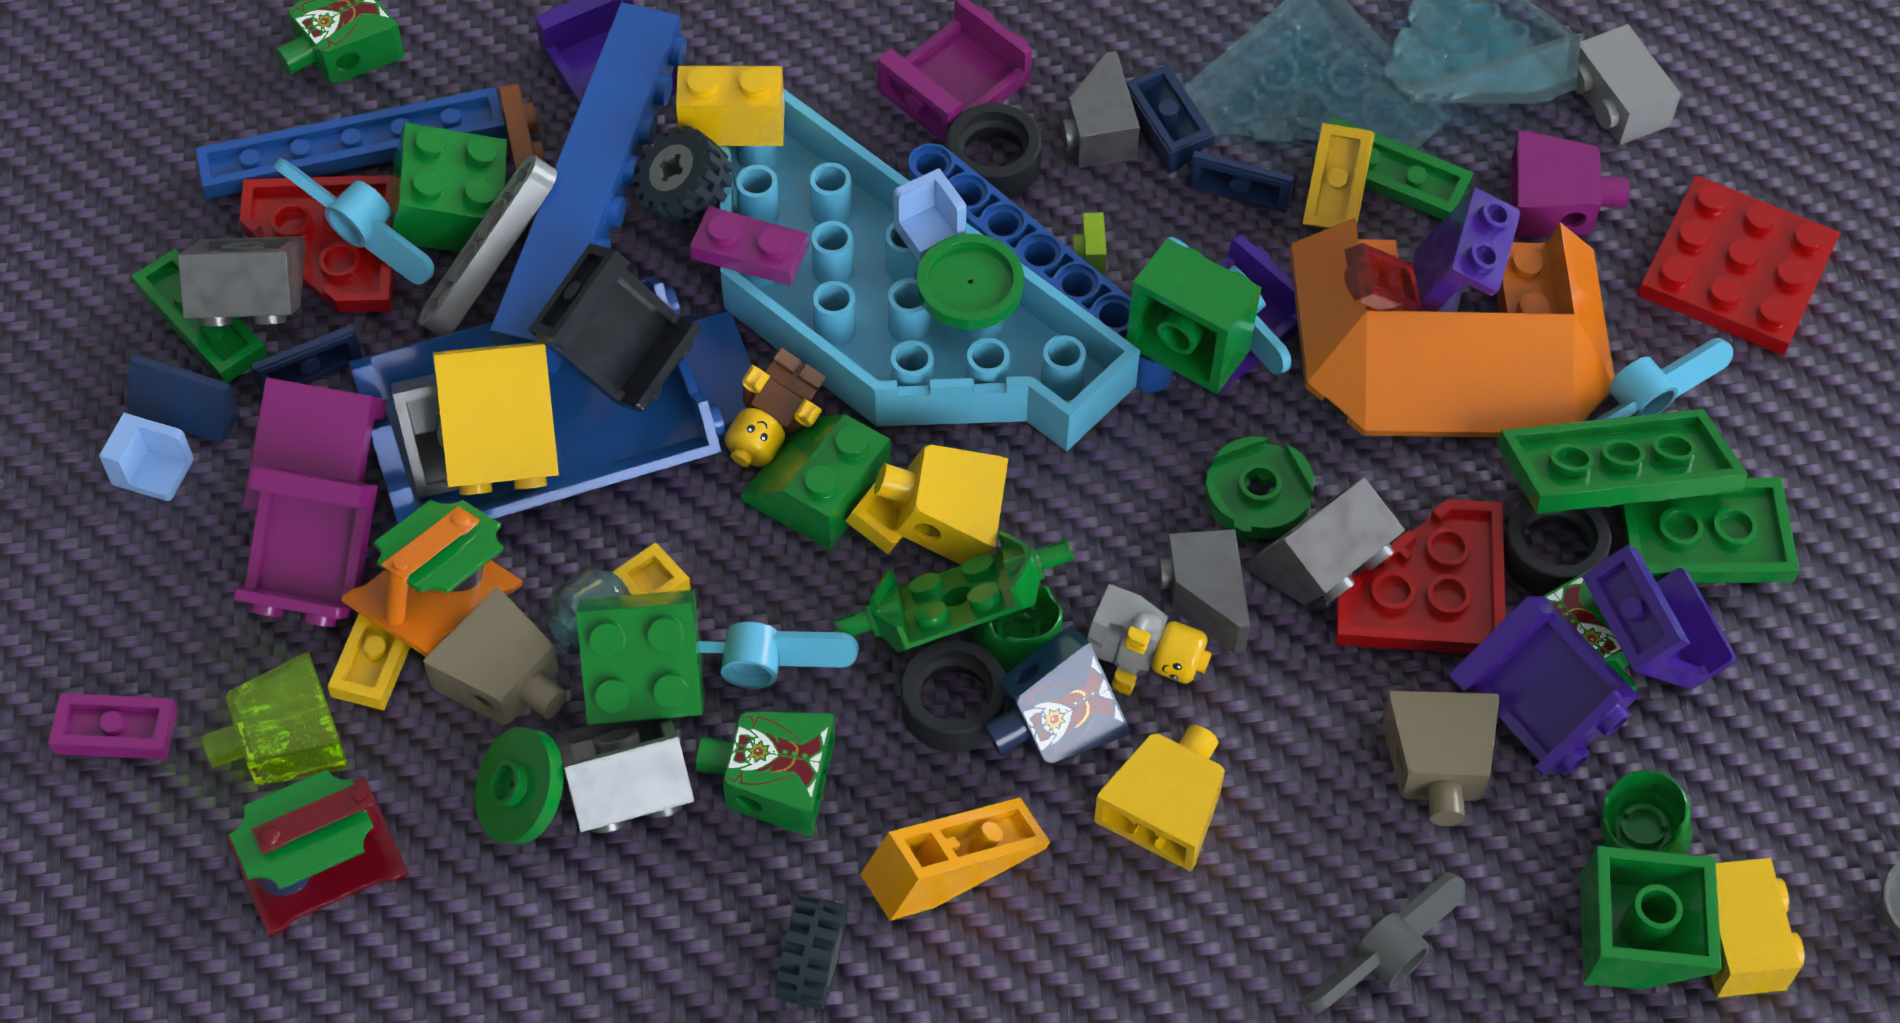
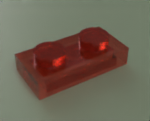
(1381, 279)

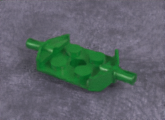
(958, 597)

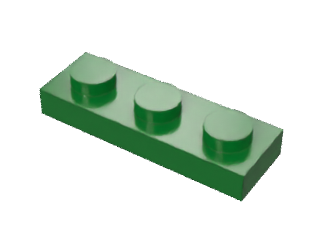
(1413, 176)
(223, 349)

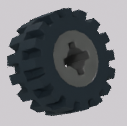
(682, 176)
(811, 951)

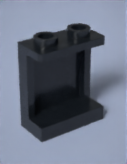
(614, 329)

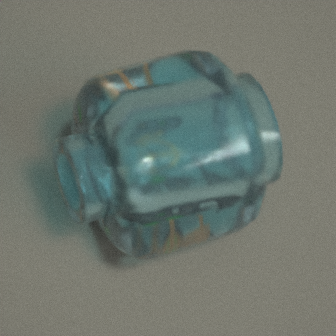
(566, 599)

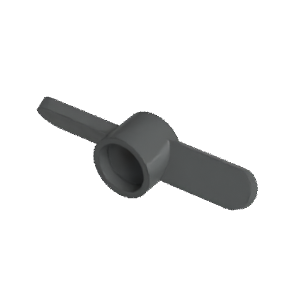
(1393, 944)

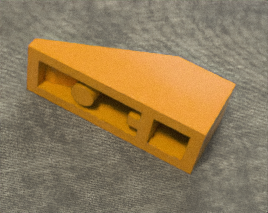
(950, 855)

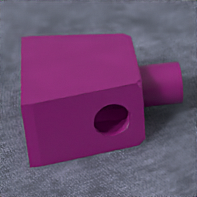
(1559, 183)

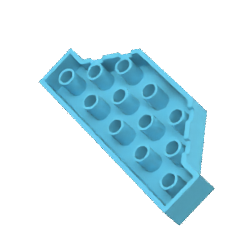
(860, 310)

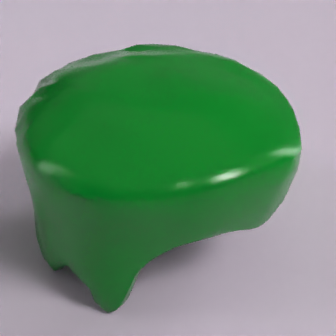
(1022, 632)
(1646, 814)

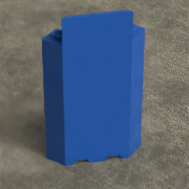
(593, 435)

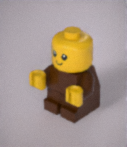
(775, 405)

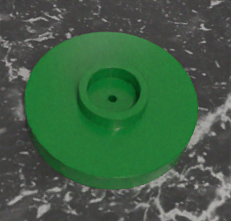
(970, 281)
(519, 786)

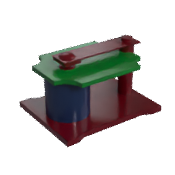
(313, 847)

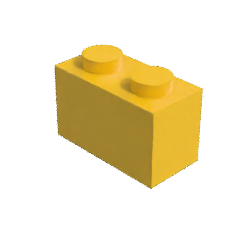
(733, 103)
(1754, 929)

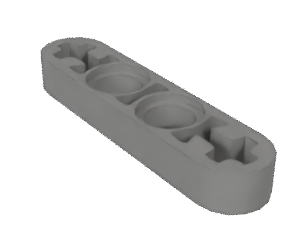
(488, 246)

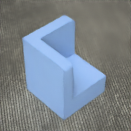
(928, 212)
(146, 457)

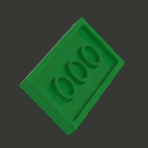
(1621, 461)

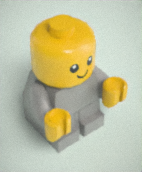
(1136, 636)

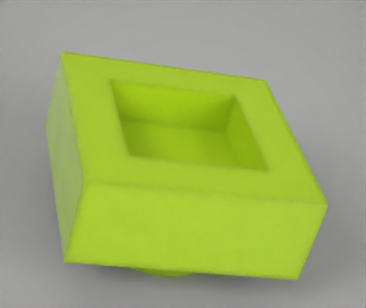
(1092, 242)

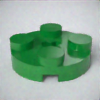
(1252, 514)

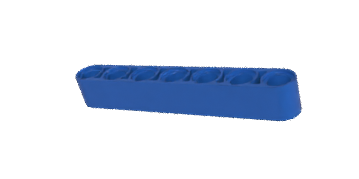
(1037, 249)

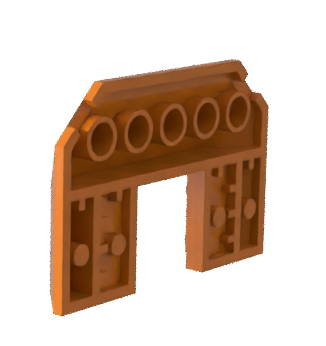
(1456, 370)

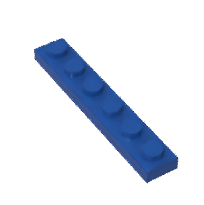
(342, 142)

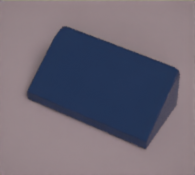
(1168, 118)
(1241, 182)
(310, 359)
(181, 399)

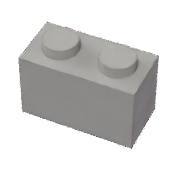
(1625, 85)

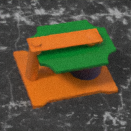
(433, 574)

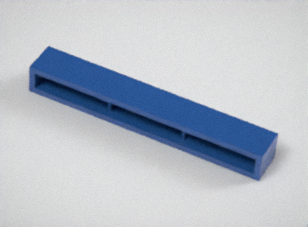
(594, 164)

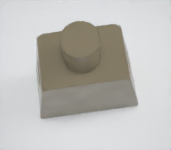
(497, 663)
(1441, 748)

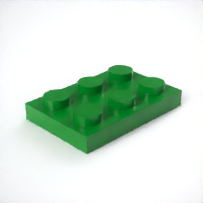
(1717, 536)

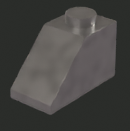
(1102, 117)
(1207, 584)

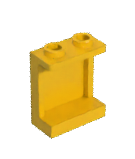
(496, 416)

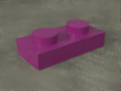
(749, 245)
(113, 726)

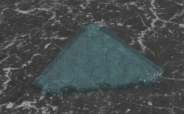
(1482, 53)
(1301, 72)

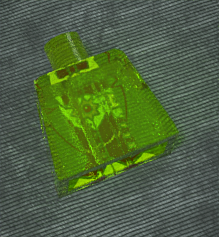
(279, 726)

